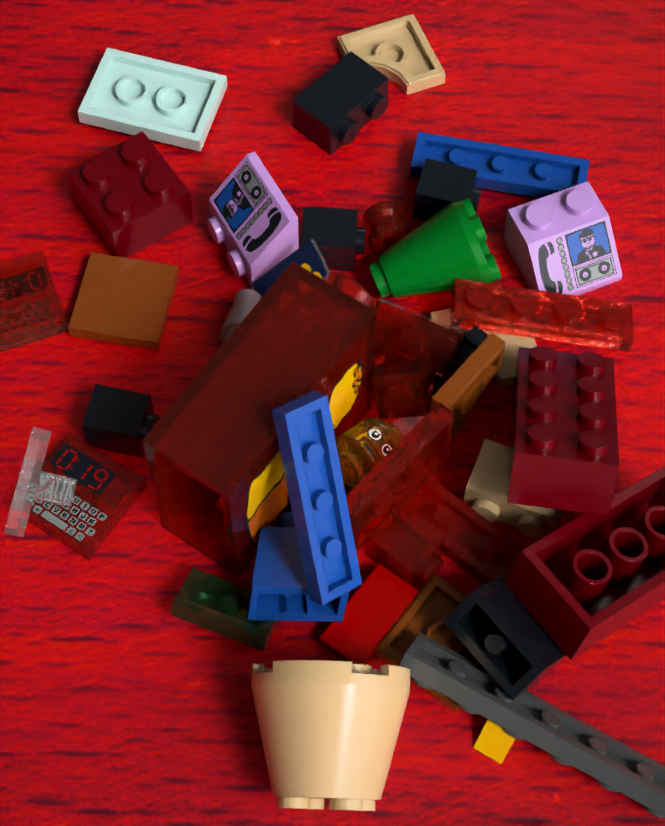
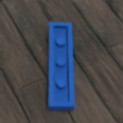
(502, 166)
(317, 496)

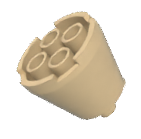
(329, 730)

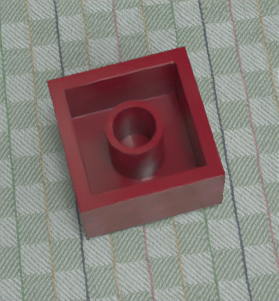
(130, 196)

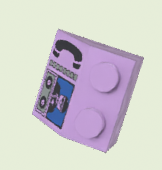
(252, 220)
(563, 242)

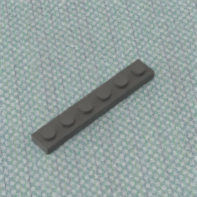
(538, 722)

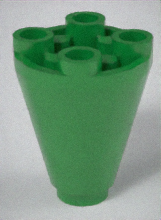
(437, 253)

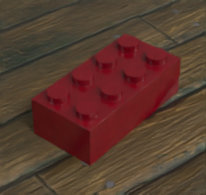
(563, 431)
(597, 569)

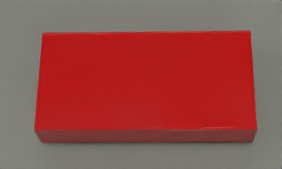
(368, 616)

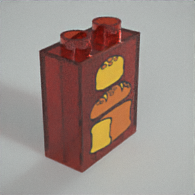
(217, 445)

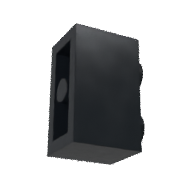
(341, 103)
(504, 637)

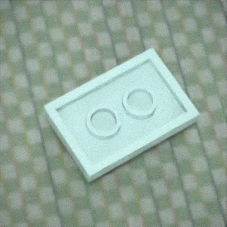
(154, 97)

